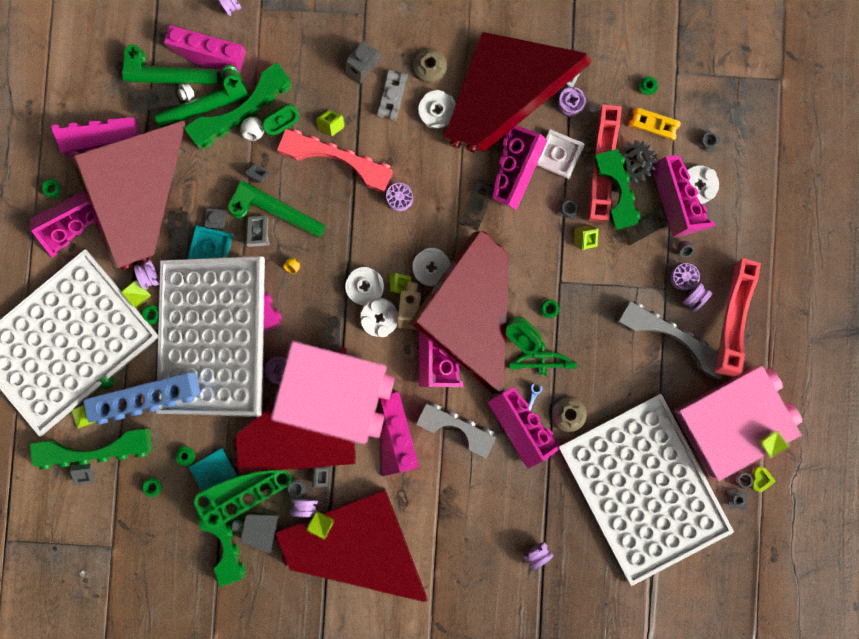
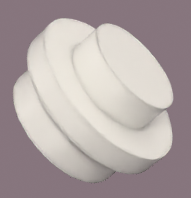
(185, 92)

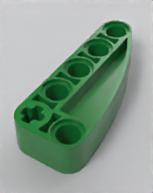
(233, 491)

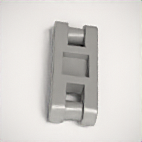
(392, 95)

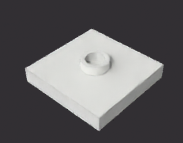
(560, 154)

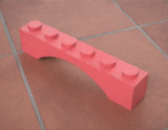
(299, 147)
(601, 186)
(731, 345)

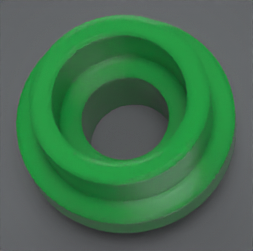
(648, 91)
(46, 188)
(553, 304)
(146, 311)
(191, 456)
(146, 487)

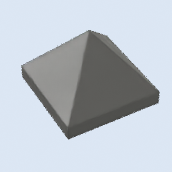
(257, 173)
(320, 477)

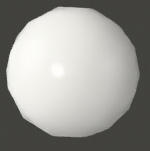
(252, 128)

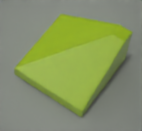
(398, 282)
(80, 417)

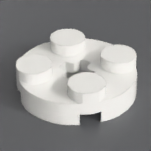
(428, 104)
(710, 181)
(424, 258)
(355, 280)
(375, 307)

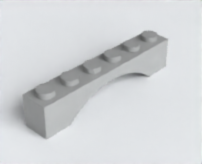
(638, 319)

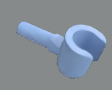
(533, 395)

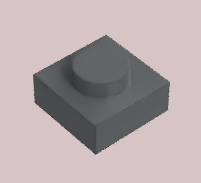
(215, 219)
(82, 474)

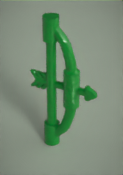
(568, 364)

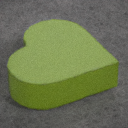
(761, 479)

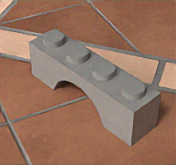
(478, 440)

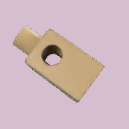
(406, 310)

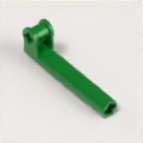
(137, 71)
(234, 91)
(248, 194)

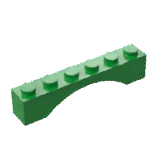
(207, 129)
(52, 452)

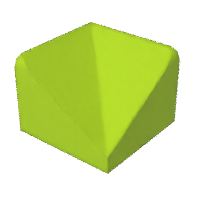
(330, 122)
(586, 237)
(135, 294)
(773, 443)
(320, 525)

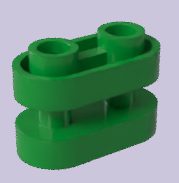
(280, 119)
(524, 335)

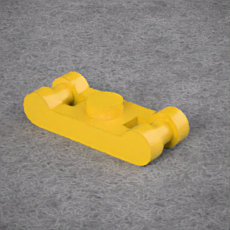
(654, 124)

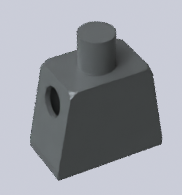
(363, 61)
(258, 530)

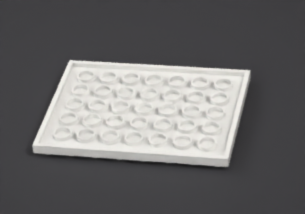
(215, 330)
(66, 341)
(646, 489)

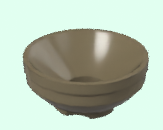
(426, 74)
(559, 410)

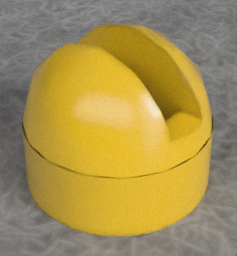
(291, 265)

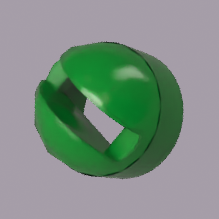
(106, 383)

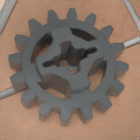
(639, 153)

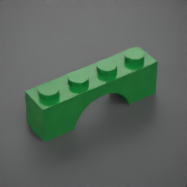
(610, 166)
(230, 567)

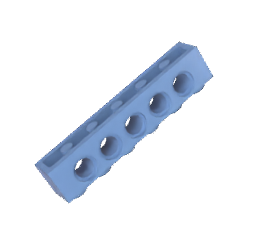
(97, 406)

